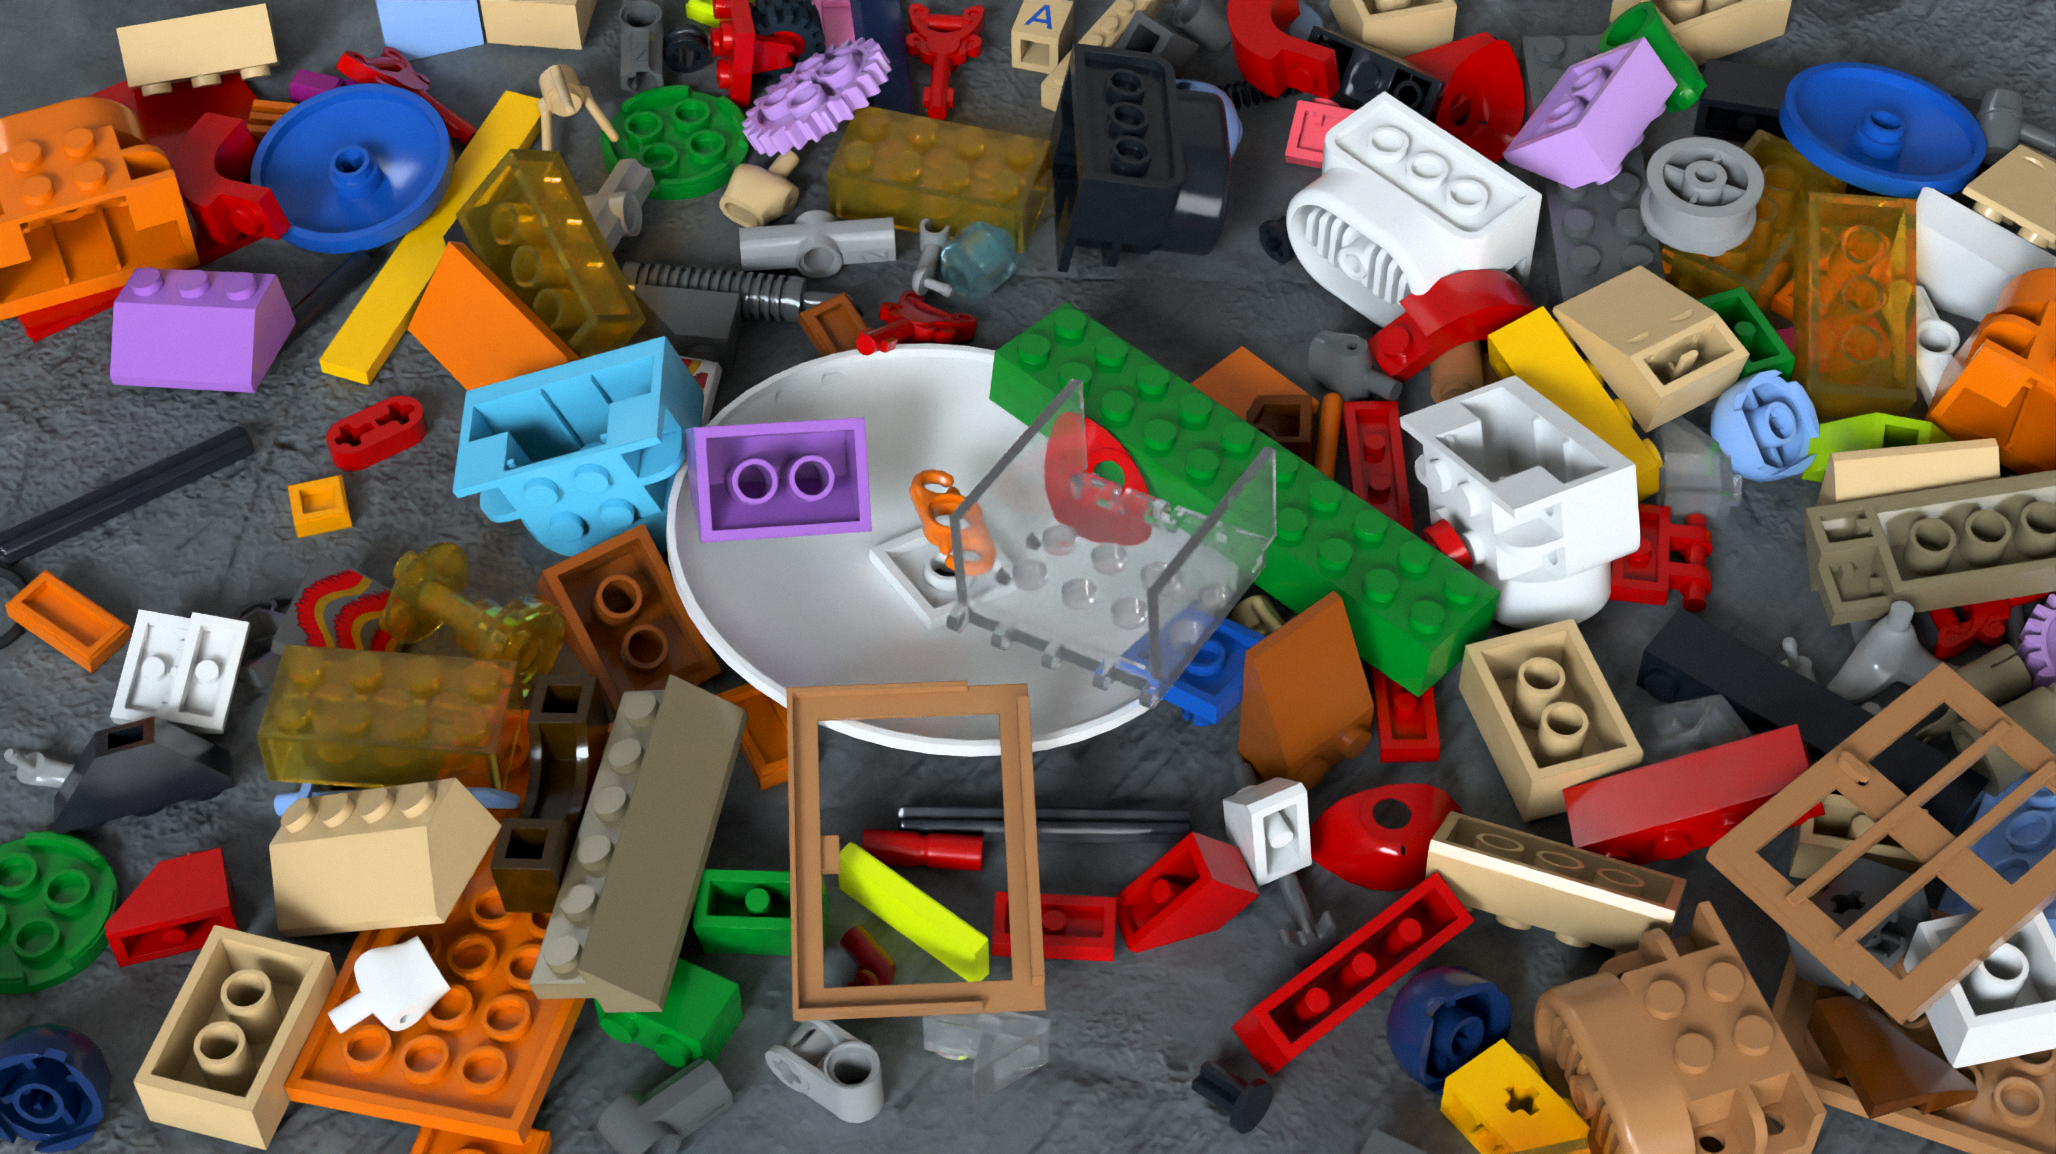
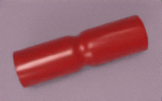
(930, 850)

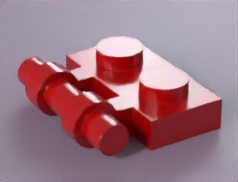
(1649, 574)

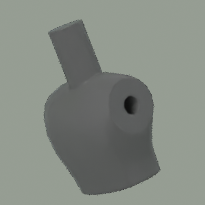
(1346, 367)

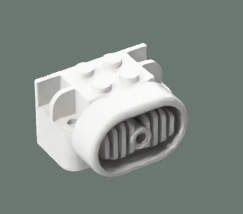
(1406, 209)
(1529, 499)

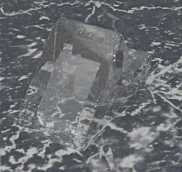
(1001, 1043)

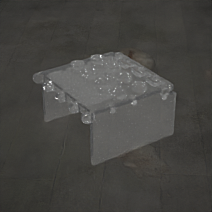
(1098, 572)

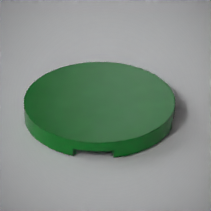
(682, 137)
(52, 909)

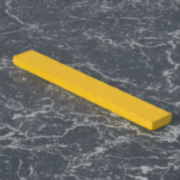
(397, 290)

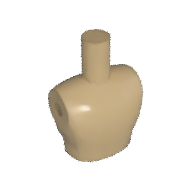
(760, 194)

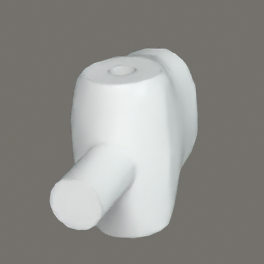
(394, 984)

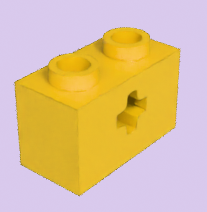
(1507, 1104)

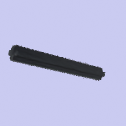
(124, 494)
(1054, 823)

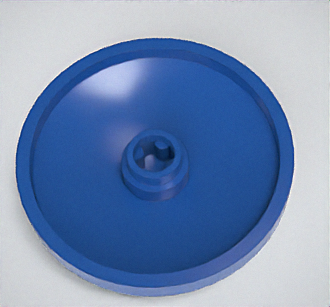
(1881, 129)
(355, 166)

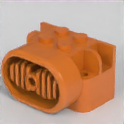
(83, 204)
(2006, 377)

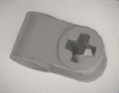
(822, 1060)

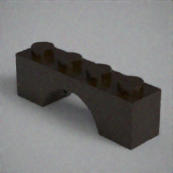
(566, 750)

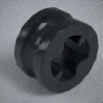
(683, 60)

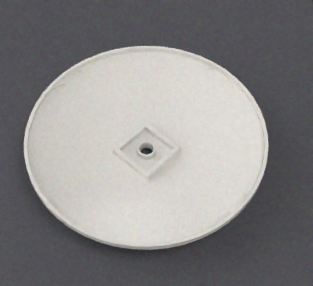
(870, 600)

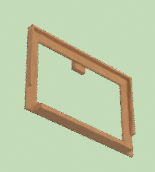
(820, 855)

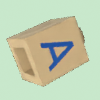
(1042, 34)

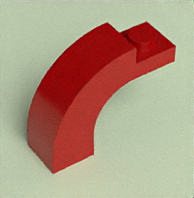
(1275, 59)
(210, 177)
(1449, 314)

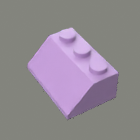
(1594, 116)

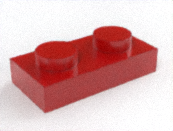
(1071, 927)

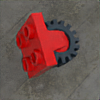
(762, 41)

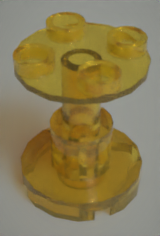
(430, 594)

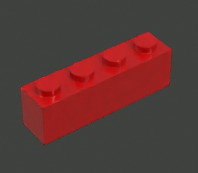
(1686, 799)
(1352, 974)

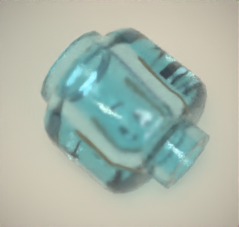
(978, 259)

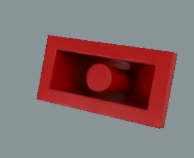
(1185, 894)
(174, 909)

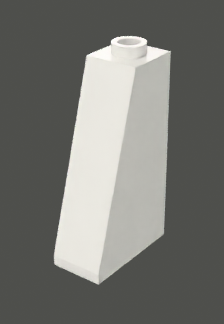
(1967, 257)

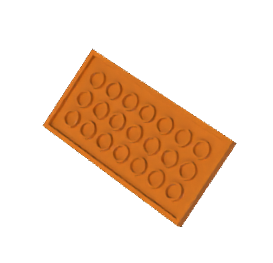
(481, 1049)

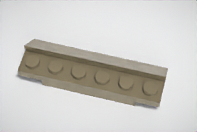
(1934, 547)
(641, 850)

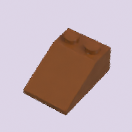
(627, 617)
(1305, 697)

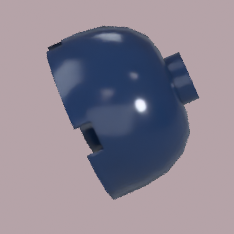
(1445, 1022)
(52, 1087)

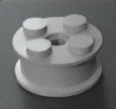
(1701, 195)

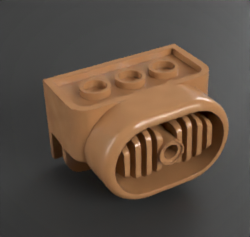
(1677, 1052)

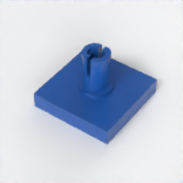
(1214, 678)

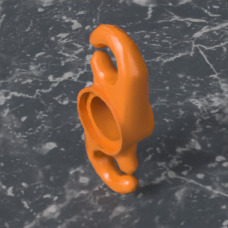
(932, 505)

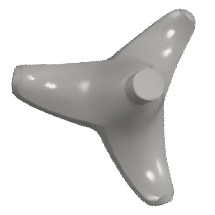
(1884, 654)

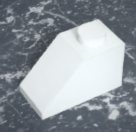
(1270, 828)

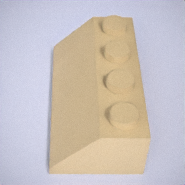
(377, 857)
(1552, 885)

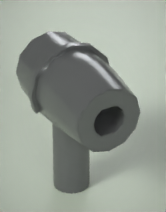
(2003, 126)

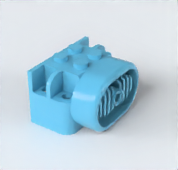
(581, 445)

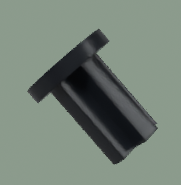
(1242, 1100)

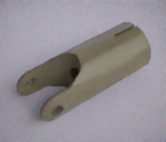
(1996, 675)

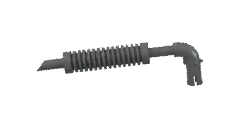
(758, 294)

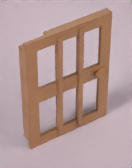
(2000, 905)

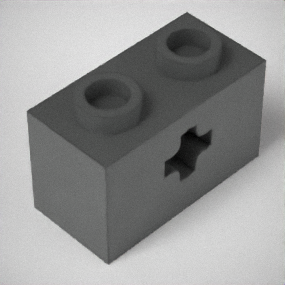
(1848, 900)

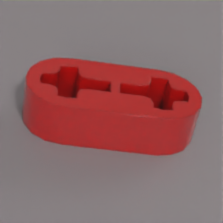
(376, 433)

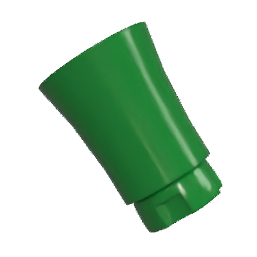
(1646, 22)

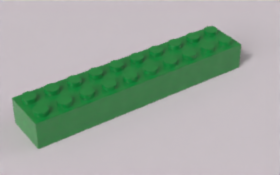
(1400, 594)

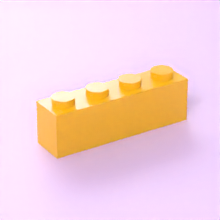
(1546, 360)

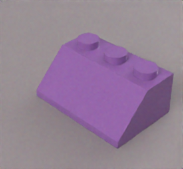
(198, 329)
(779, 479)

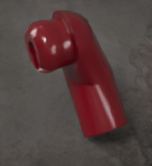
(873, 962)

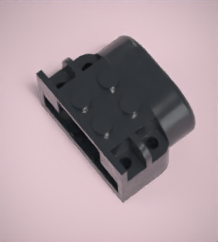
(1136, 159)

